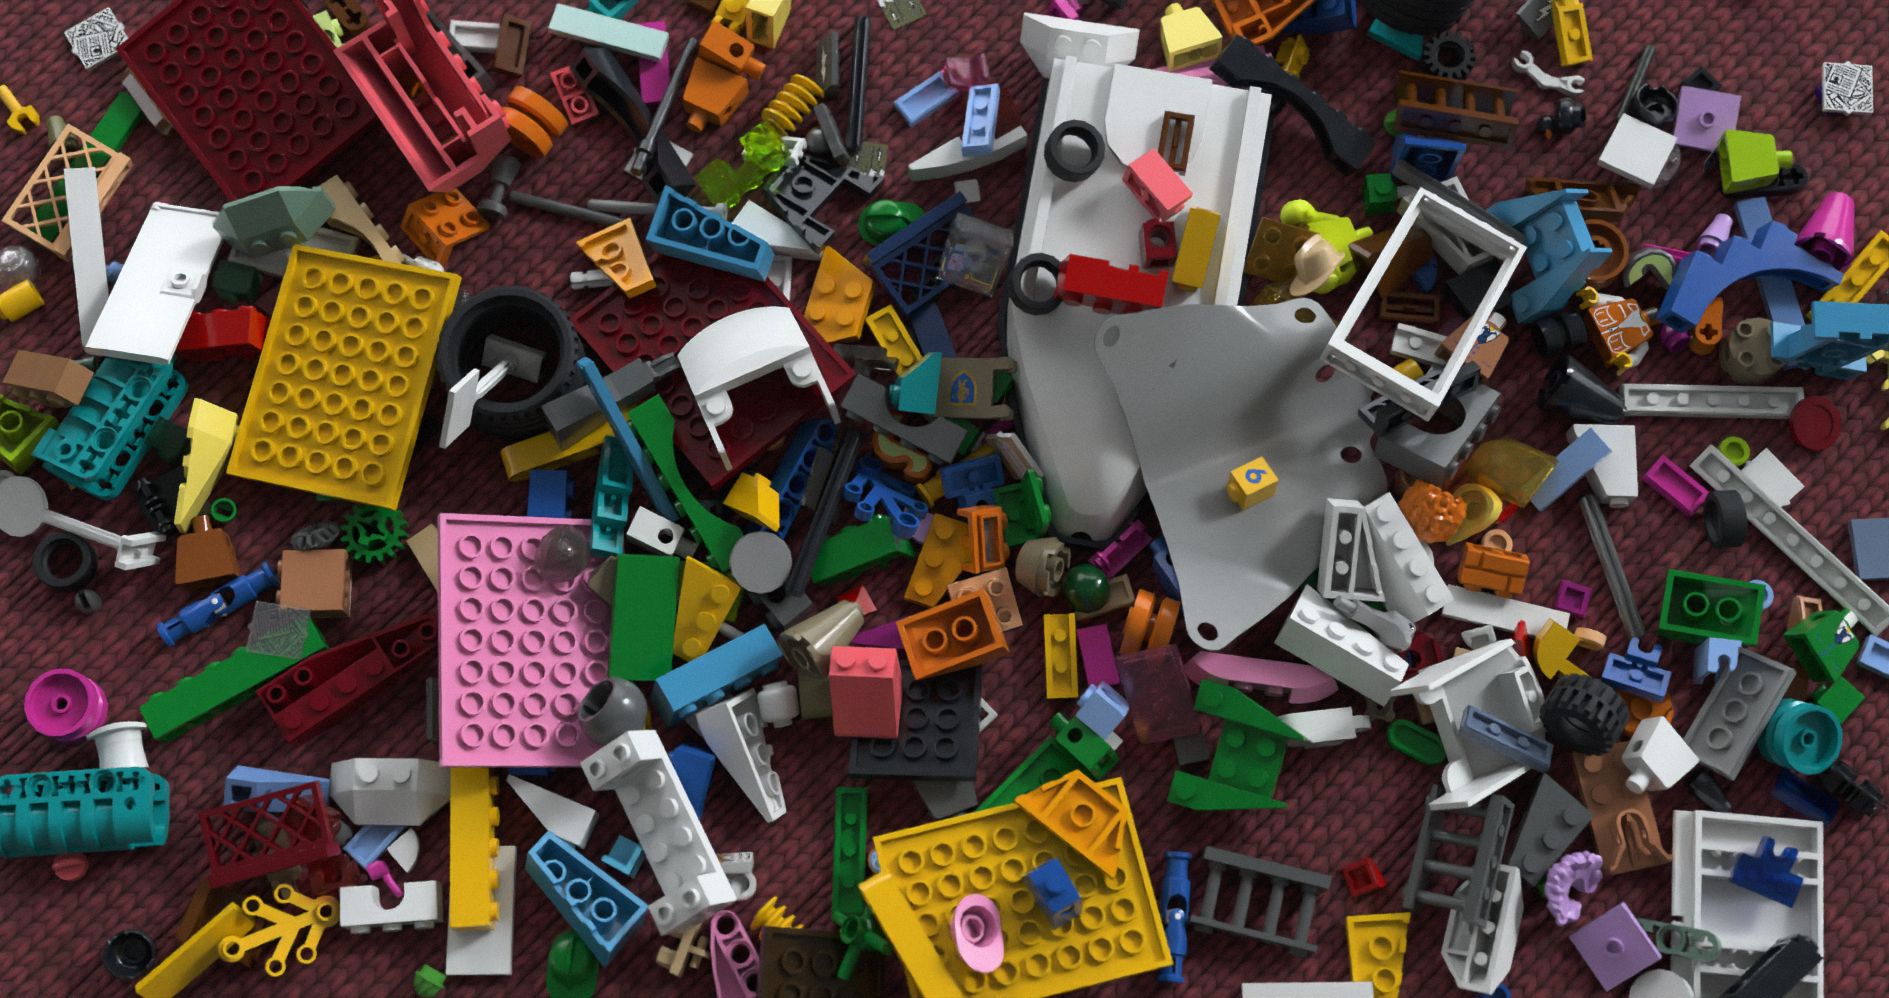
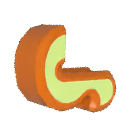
(895, 456)

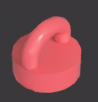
(70, 866)

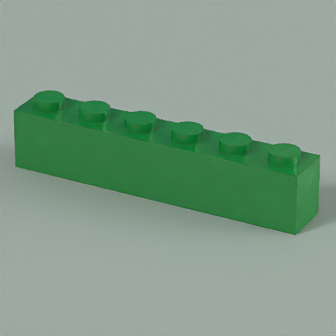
(219, 688)

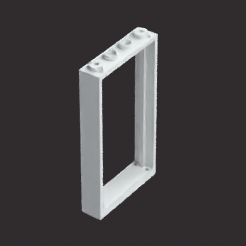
(1384, 378)

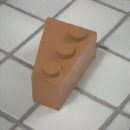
(47, 379)

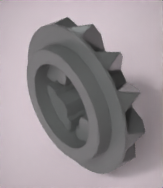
(315, 536)

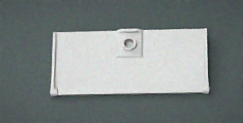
(158, 286)

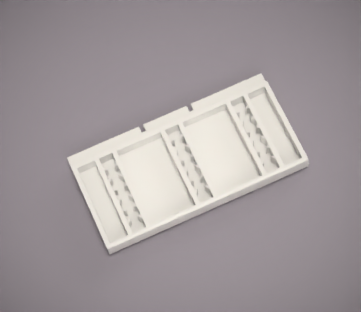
(1745, 922)

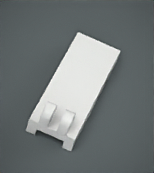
(1416, 344)

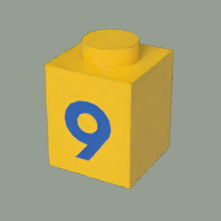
(1251, 483)

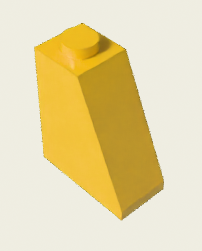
(1196, 248)

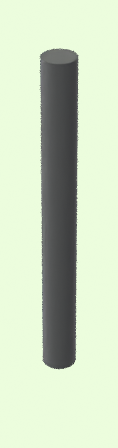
(564, 209)

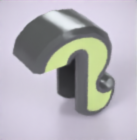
(1649, 259)

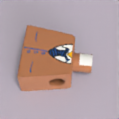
(1486, 348)

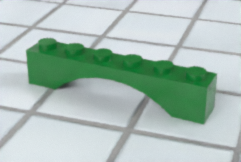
(655, 429)

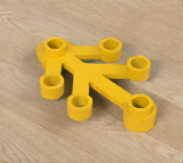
(286, 927)

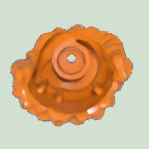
(1432, 513)

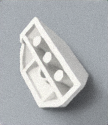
(1091, 42)
(389, 790)
(1479, 955)

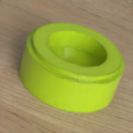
(1735, 450)

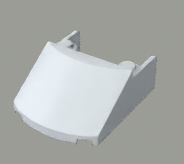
(741, 351)
(1495, 683)

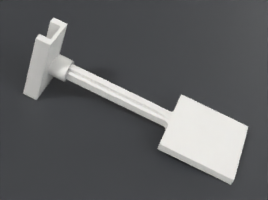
(504, 358)

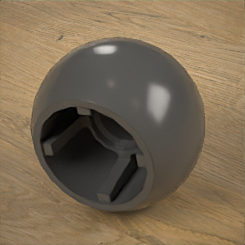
(612, 709)

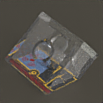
(975, 254)

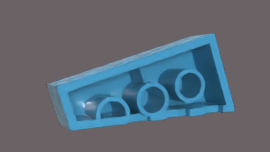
(704, 237)
(715, 675)
(586, 896)

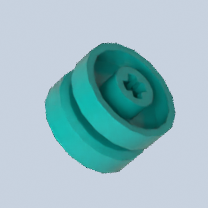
(1801, 737)

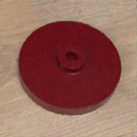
(1815, 423)

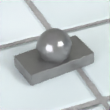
(827, 137)

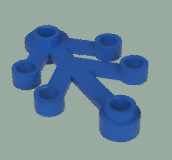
(870, 471)

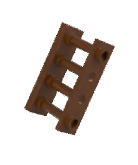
(1455, 110)

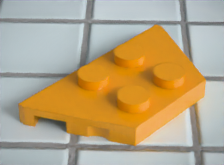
(839, 299)
(1080, 817)

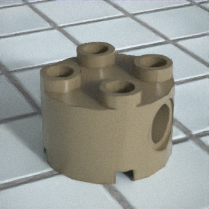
(1748, 353)

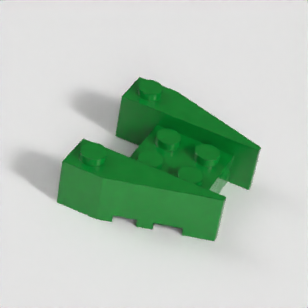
(1245, 758)

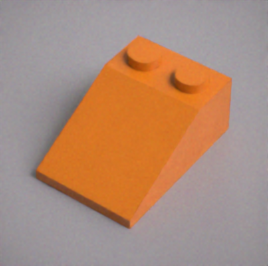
(953, 636)

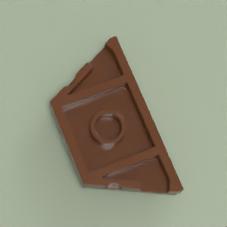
(1605, 199)

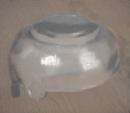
(17, 265)

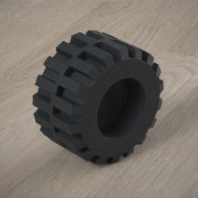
(1584, 714)

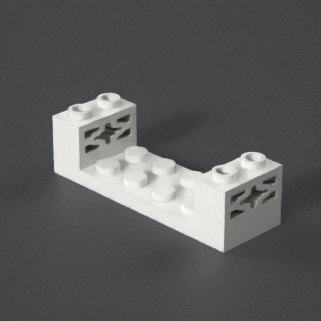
(665, 828)

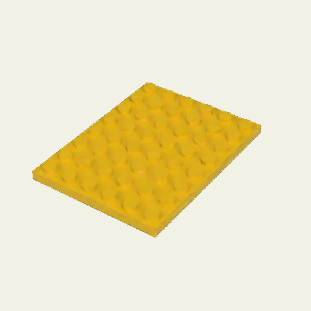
(344, 376)
(988, 856)

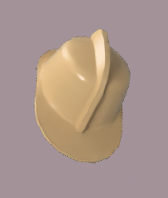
(1314, 265)

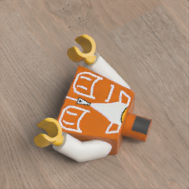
(1617, 328)

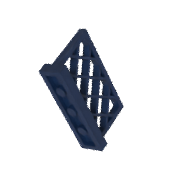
(910, 238)

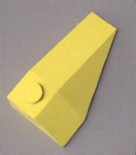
(212, 439)

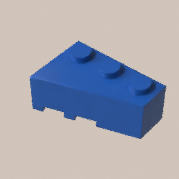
(694, 769)

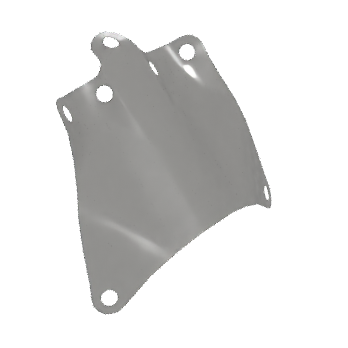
(1236, 395)

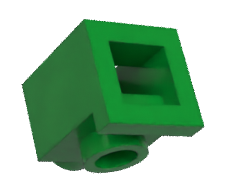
(1378, 194)

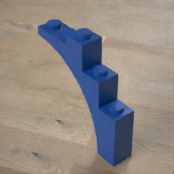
(1736, 259)

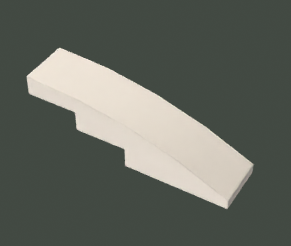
(950, 161)

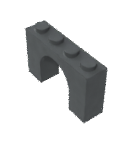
(1438, 455)

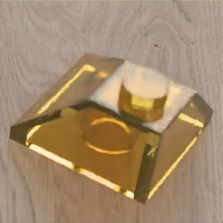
(1510, 469)

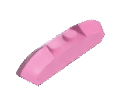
(1299, 681)

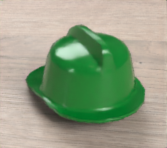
(886, 219)
(571, 968)

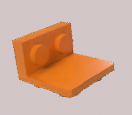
(442, 222)

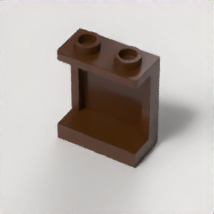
(208, 904)

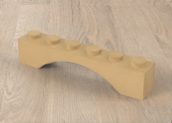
(356, 219)

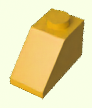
(755, 500)

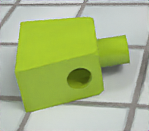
(1749, 160)

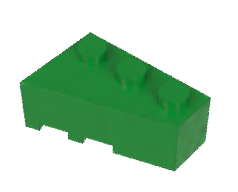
(859, 550)

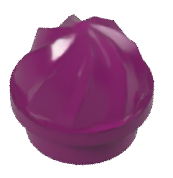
(1674, 340)

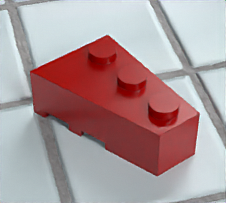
(1107, 287)
(223, 334)

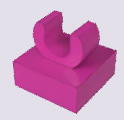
(1063, 9)

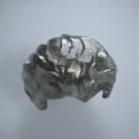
(562, 554)

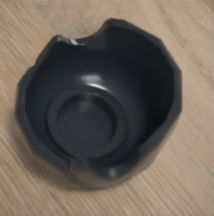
(1655, 105)
(129, 954)

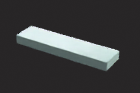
(608, 32)

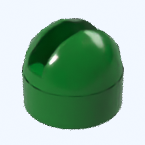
(225, 505)

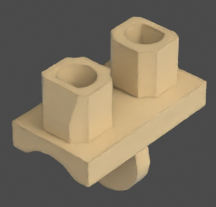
(677, 960)

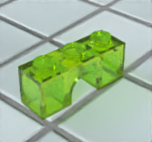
(763, 154)

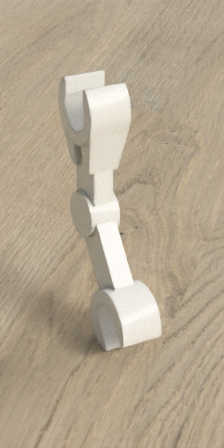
(1545, 80)

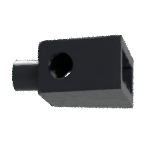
(1468, 290)

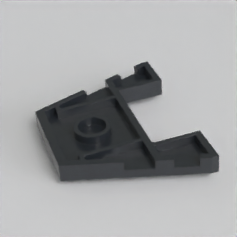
(806, 189)

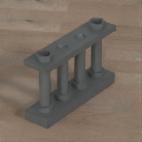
(1481, 876)
(1280, 878)

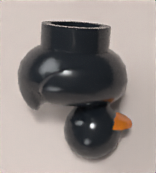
(1567, 118)

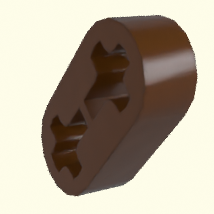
(342, 16)

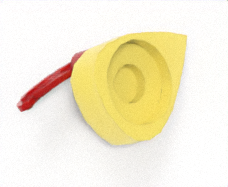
(1482, 510)

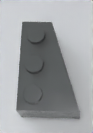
(1545, 830)

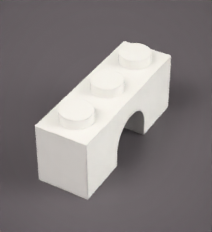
(420, 906)

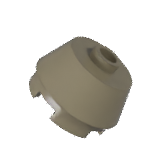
(1042, 565)

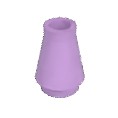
(1715, 234)

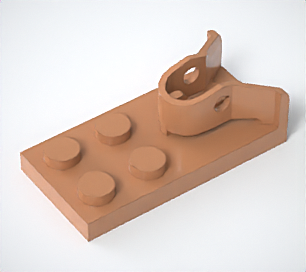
(1622, 820)

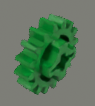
(369, 543)

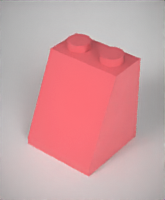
(865, 692)

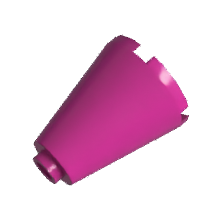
(1831, 231)

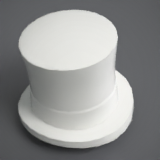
(120, 745)

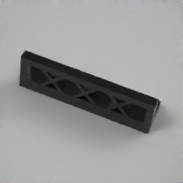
(1393, 416)

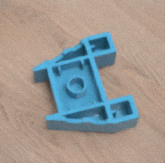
(1556, 249)
(1835, 340)

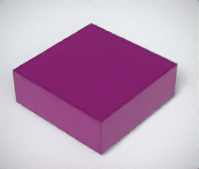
(1572, 599)

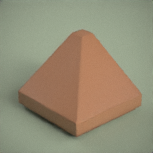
(1802, 608)

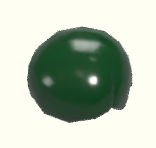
(1086, 588)

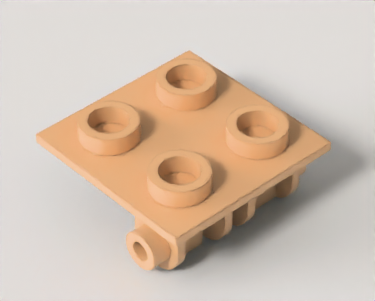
(999, 589)

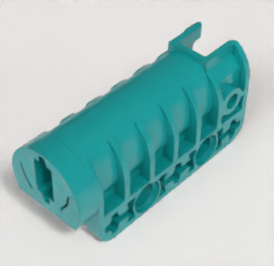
(106, 421)

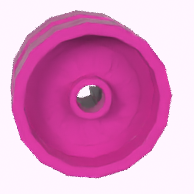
(65, 705)

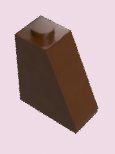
(1410, 257)

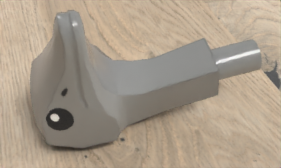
(1388, 627)

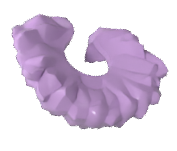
(1581, 872)

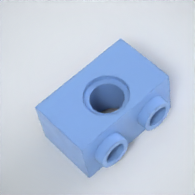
(1102, 709)

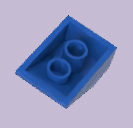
(1431, 155)

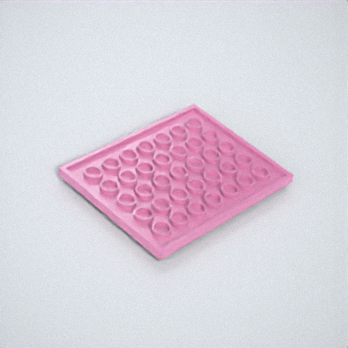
(514, 646)

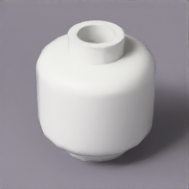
(778, 703)

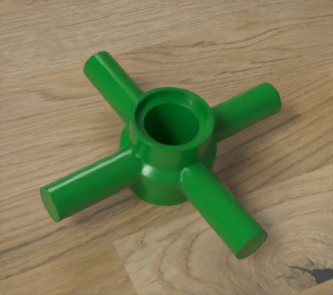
(861, 934)

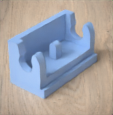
(1712, 655)

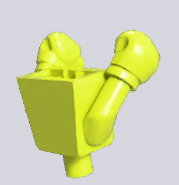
(1332, 229)

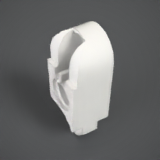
(1326, 726)

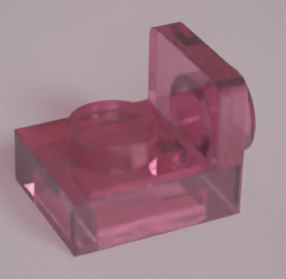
(964, 73)

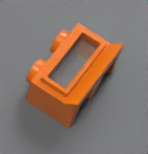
(985, 538)

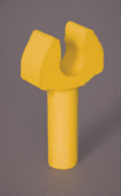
(18, 112)

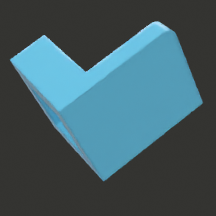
(625, 856)

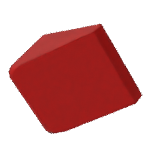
(1521, 640)

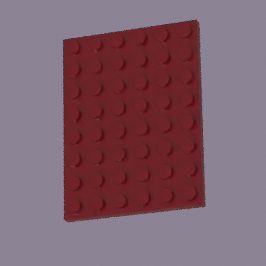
(249, 89)
(673, 313)

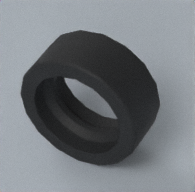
(1085, 132)
(1014, 287)
(1725, 519)
(49, 546)

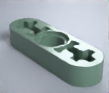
(1697, 935)

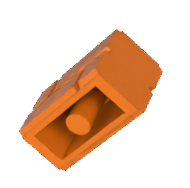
(1493, 570)

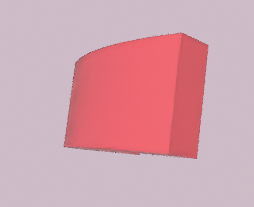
(576, 101)

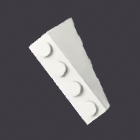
(1405, 570)

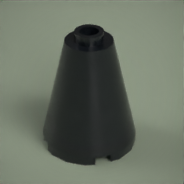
(1579, 394)

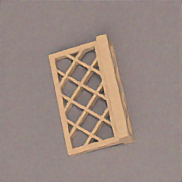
(107, 184)

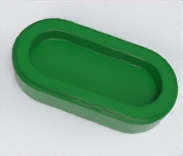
(1415, 742)

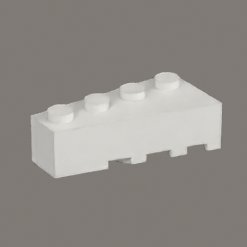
(1340, 647)

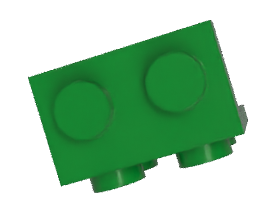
(1024, 510)

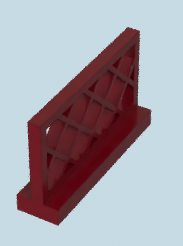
(274, 861)

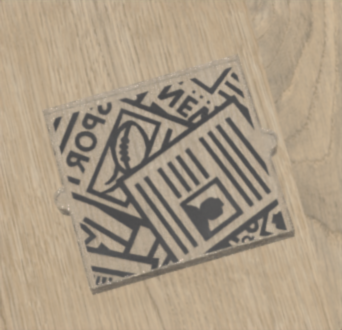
(278, 630)

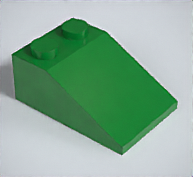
(1708, 607)

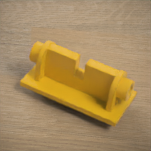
(1293, 55)

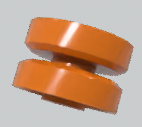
(532, 122)
(1146, 626)

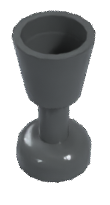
(502, 175)

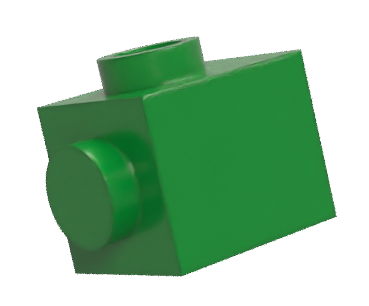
(1838, 697)

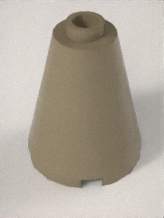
(812, 640)

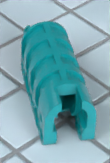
(82, 820)

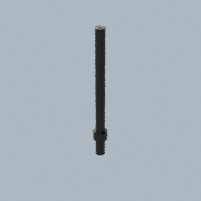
(646, 146)

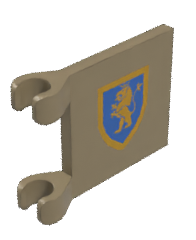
(968, 388)

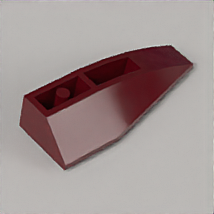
(346, 677)

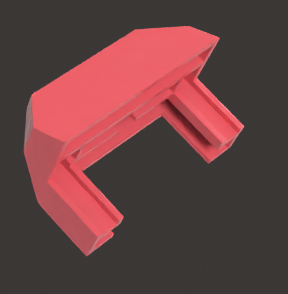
(444, 108)

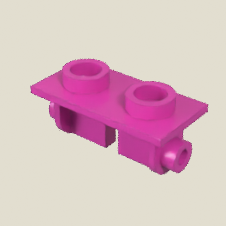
(1119, 554)

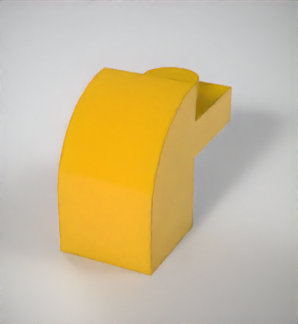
(1552, 648)

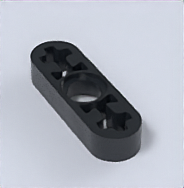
(1784, 188)

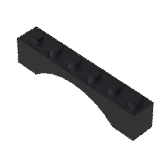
(607, 82)
(1340, 140)

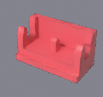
(1156, 185)

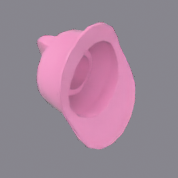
(978, 933)

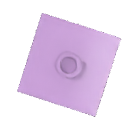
(1704, 117)
(1615, 946)

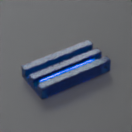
(1804, 797)

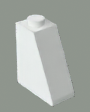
(1616, 475)

